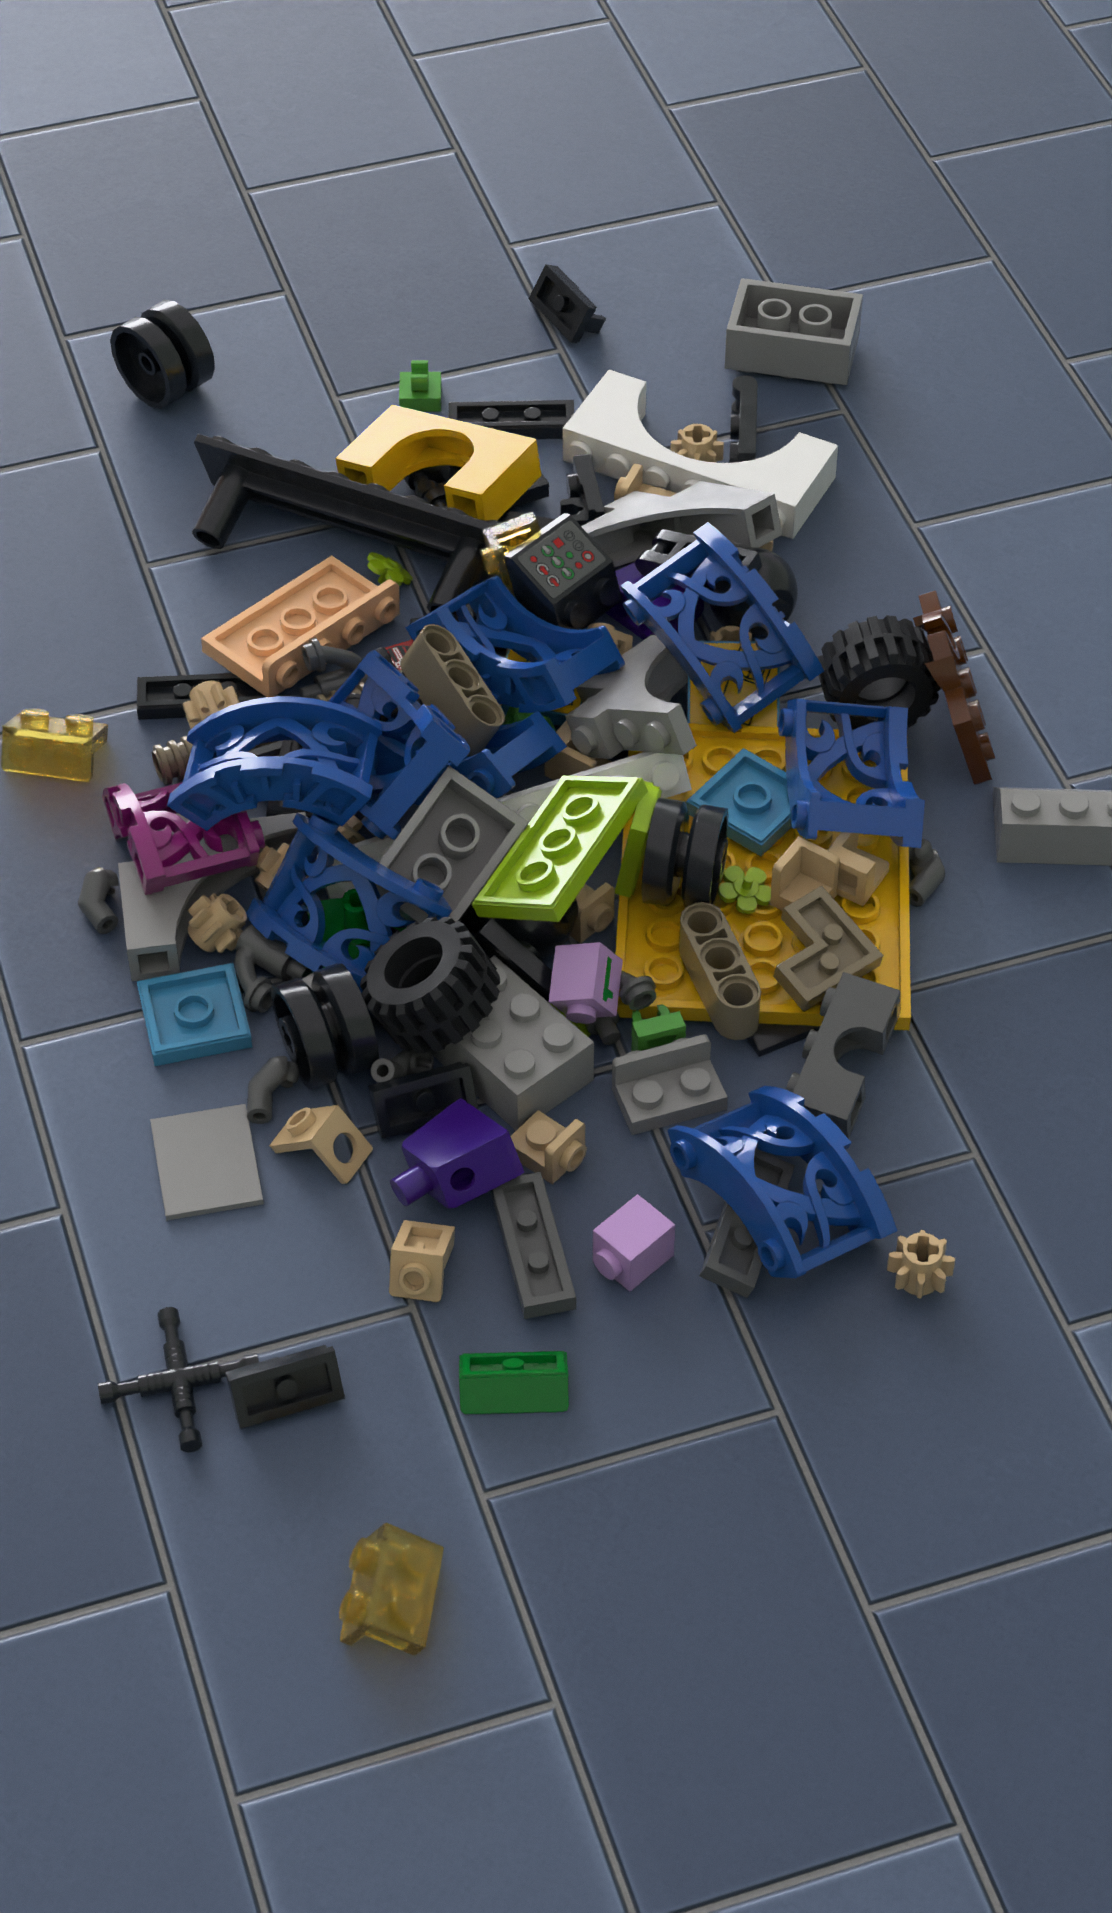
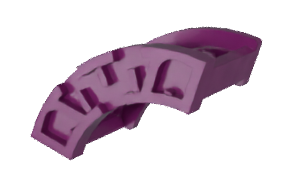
(158, 851)

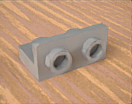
(667, 1084)

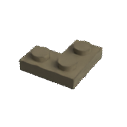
(831, 944)

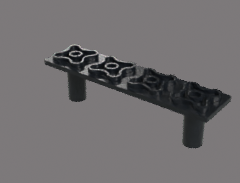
(337, 501)

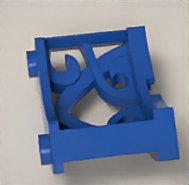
(714, 560)
(557, 655)
(427, 748)
(509, 752)
(317, 779)
(885, 811)
(283, 907)
(777, 1123)

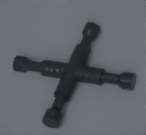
(178, 1379)

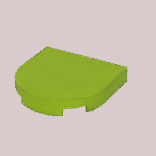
(636, 842)

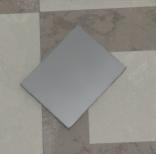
(206, 1162)

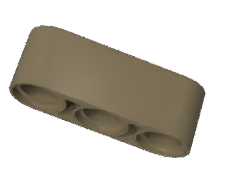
(453, 685)
(719, 971)

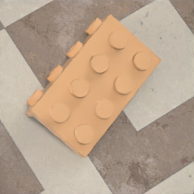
(322, 604)

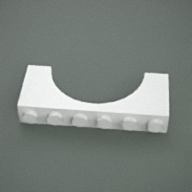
(613, 435)

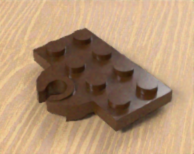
(956, 683)

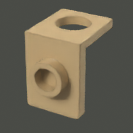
(317, 1131)

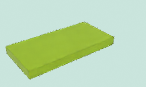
(560, 848)

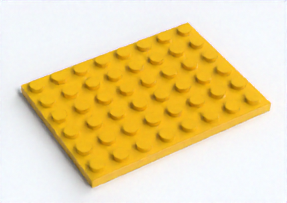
(651, 932)

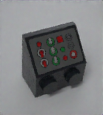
(563, 575)

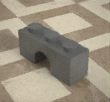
(855, 1017)

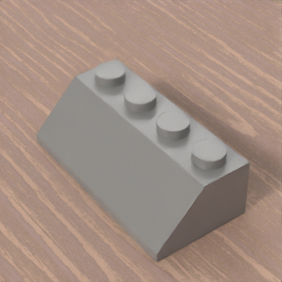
(1053, 826)

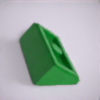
(513, 1382)

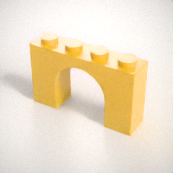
(493, 462)

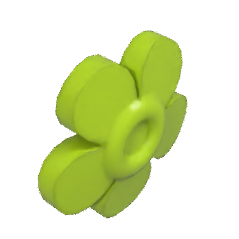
(388, 569)
(747, 889)

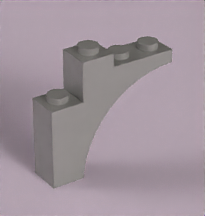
(632, 521)
(633, 706)
(159, 921)

